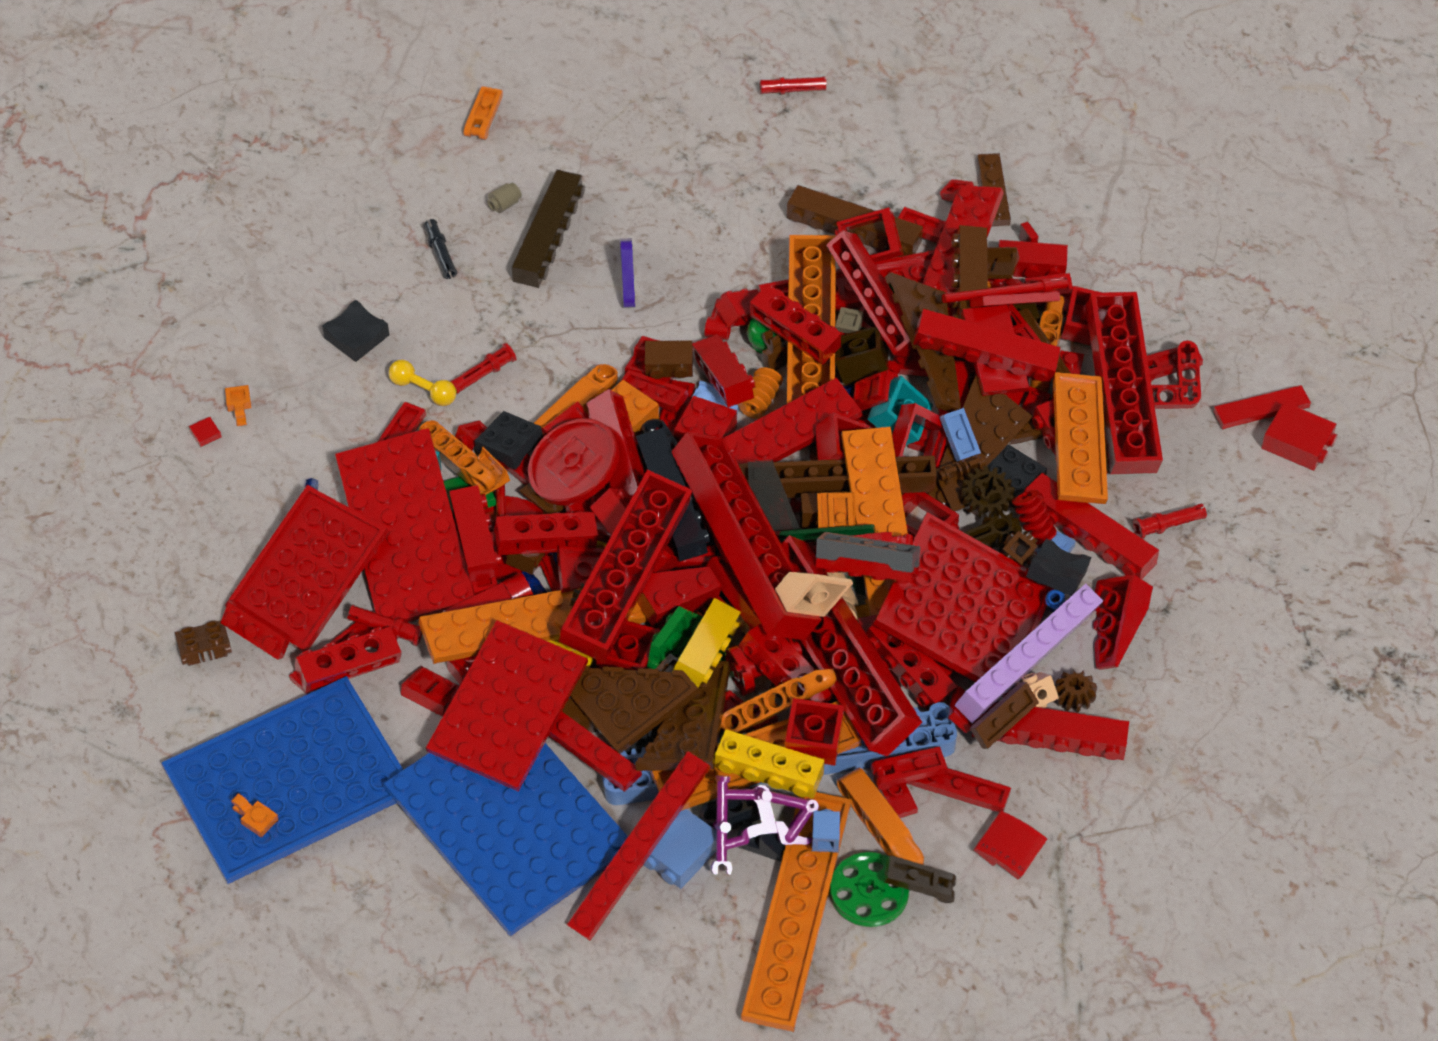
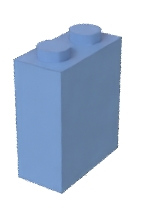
(683, 849)

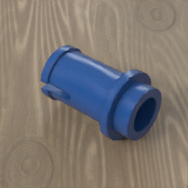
(1055, 595)

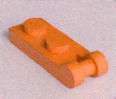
(483, 112)

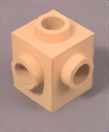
(1042, 687)

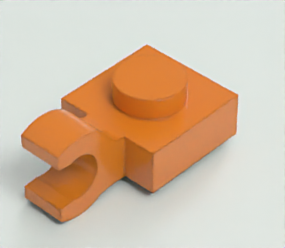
(238, 400)
(256, 817)

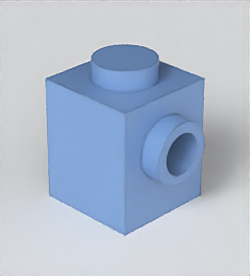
(826, 831)

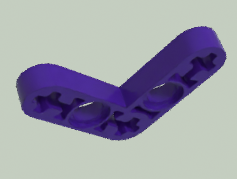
(627, 272)

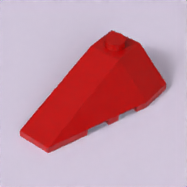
(1119, 617)

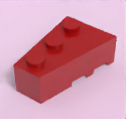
(682, 588)

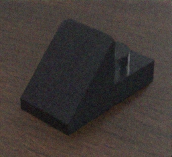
(764, 844)

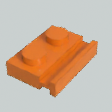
(836, 509)

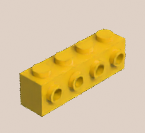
(707, 641)
(769, 764)

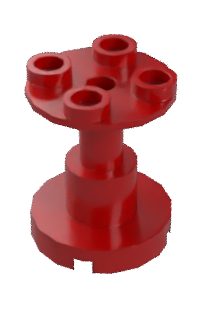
(745, 669)

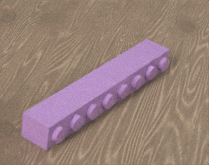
(1028, 653)

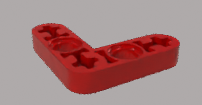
(1179, 391)

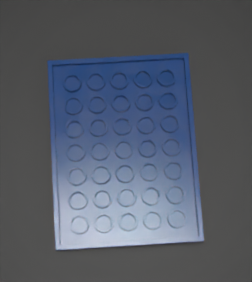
(307, 761)
(510, 845)

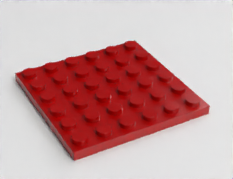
(965, 602)

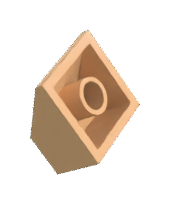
(811, 592)

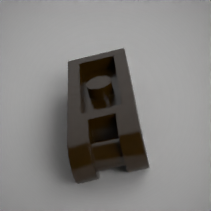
(920, 878)

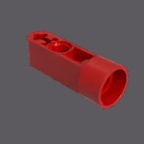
(509, 589)

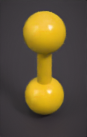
(403, 373)

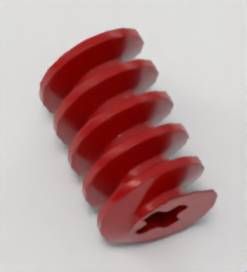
(1035, 515)

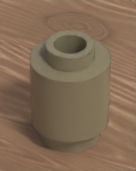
(504, 197)

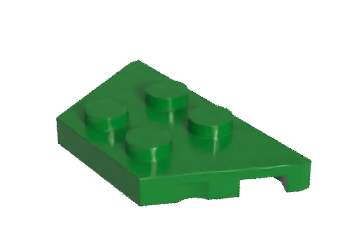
(673, 636)

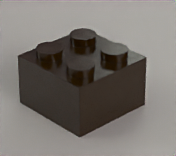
(861, 355)

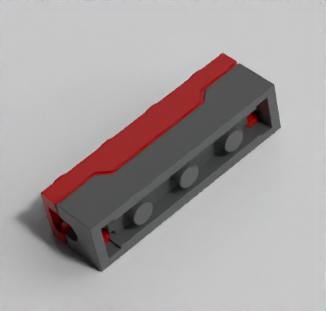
(868, 557)

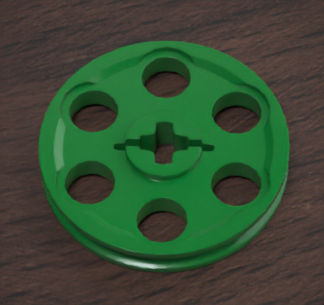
(860, 898)

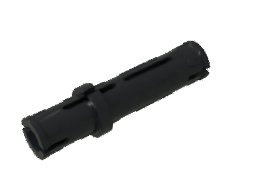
(437, 241)

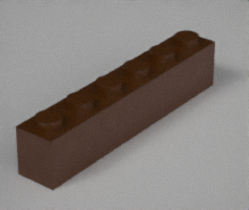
(824, 212)
(969, 263)

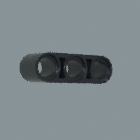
(747, 811)

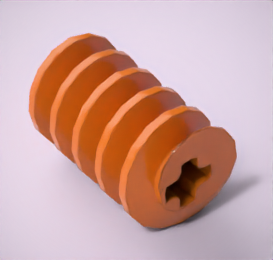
(766, 385)

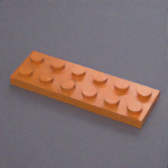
(1080, 438)

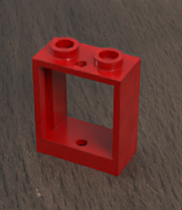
(890, 226)
(926, 418)
(930, 505)

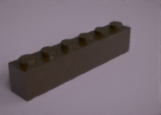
(548, 228)

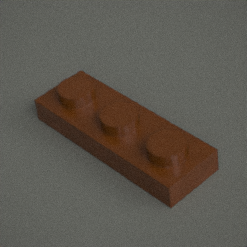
(1004, 715)

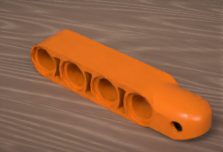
(1052, 327)
(583, 391)
(460, 457)
(813, 682)
(879, 816)

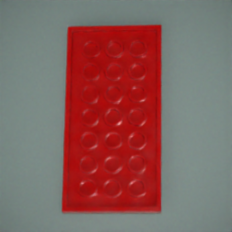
(421, 559)

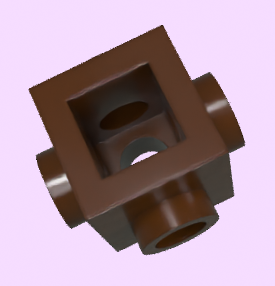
(1019, 539)

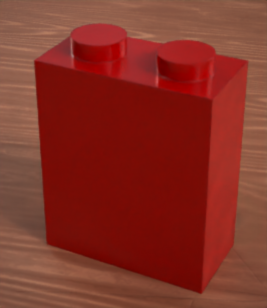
(1300, 436)

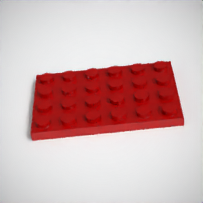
(309, 566)
(507, 705)

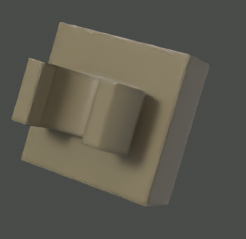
(849, 320)

